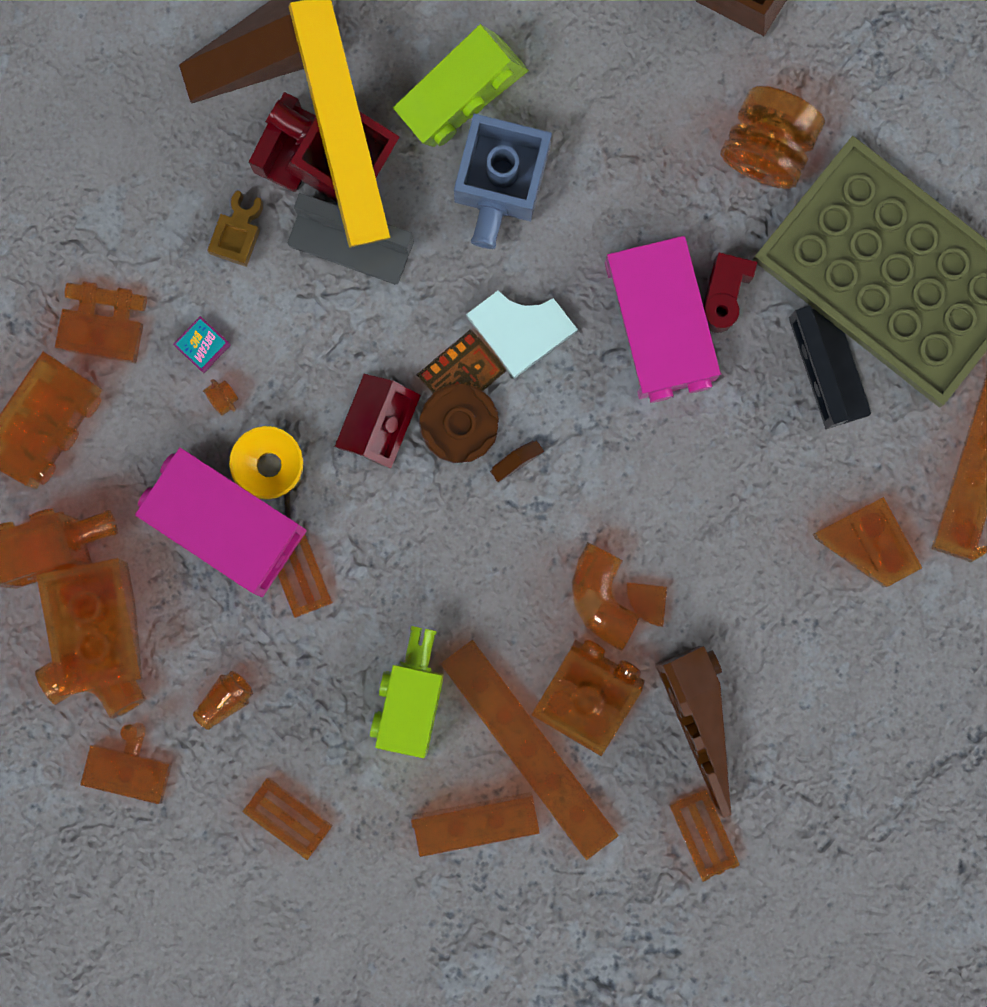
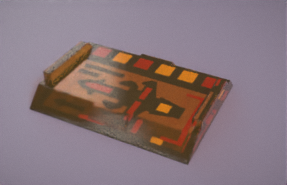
(464, 362)

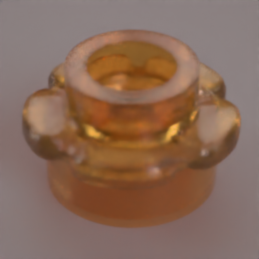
(221, 396)

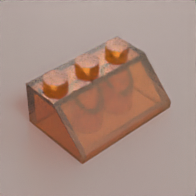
(44, 420)

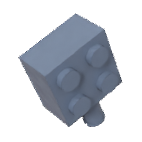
(500, 173)

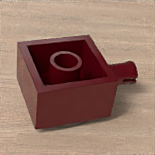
(309, 158)

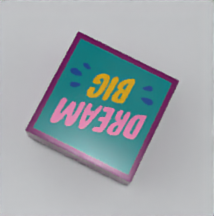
(202, 344)

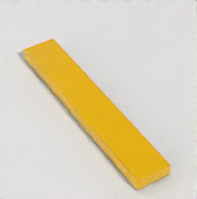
(339, 121)

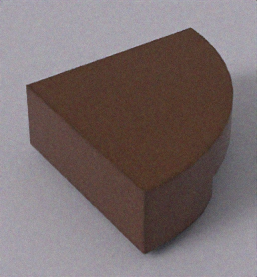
(516, 460)

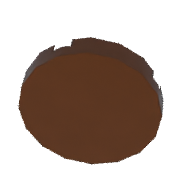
(459, 423)

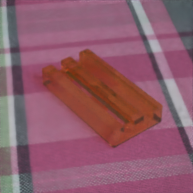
(312, 605)
(259, 798)
(718, 866)

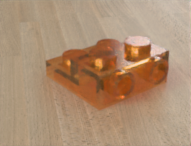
(589, 696)

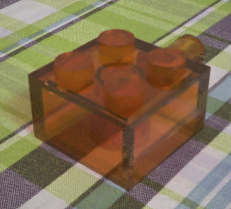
(48, 544)

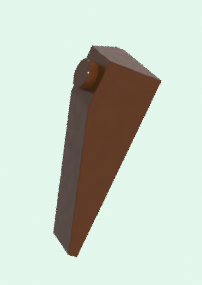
(246, 54)
(697, 701)

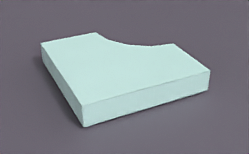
(520, 332)

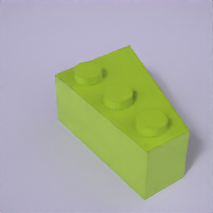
(460, 86)

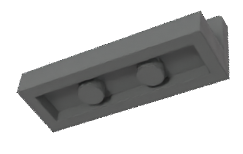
(322, 234)

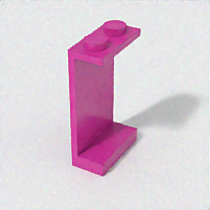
(664, 318)
(219, 522)

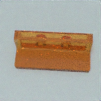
(475, 824)

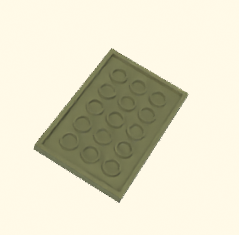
(887, 270)

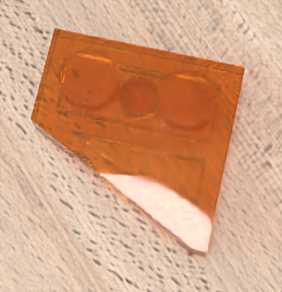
(872, 543)

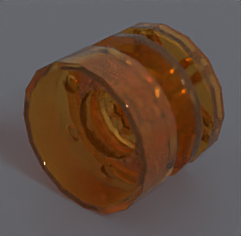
(772, 137)

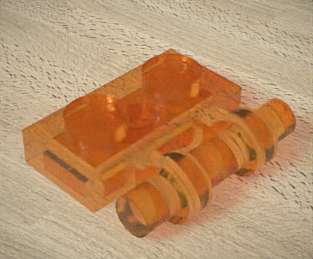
(101, 335)

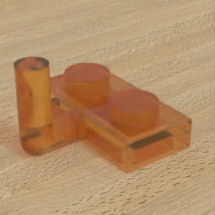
(127, 771)

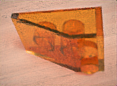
(91, 626)

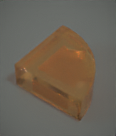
(648, 602)

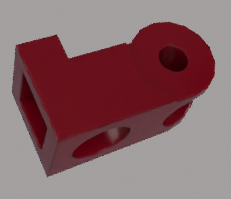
(723, 290)

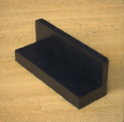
(829, 368)

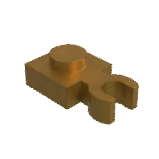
(235, 235)

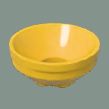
(251, 448)

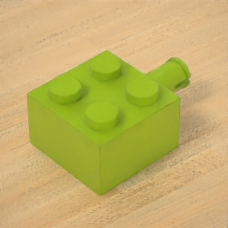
(410, 700)

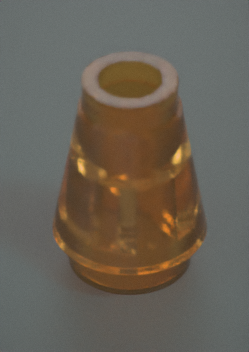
(224, 698)

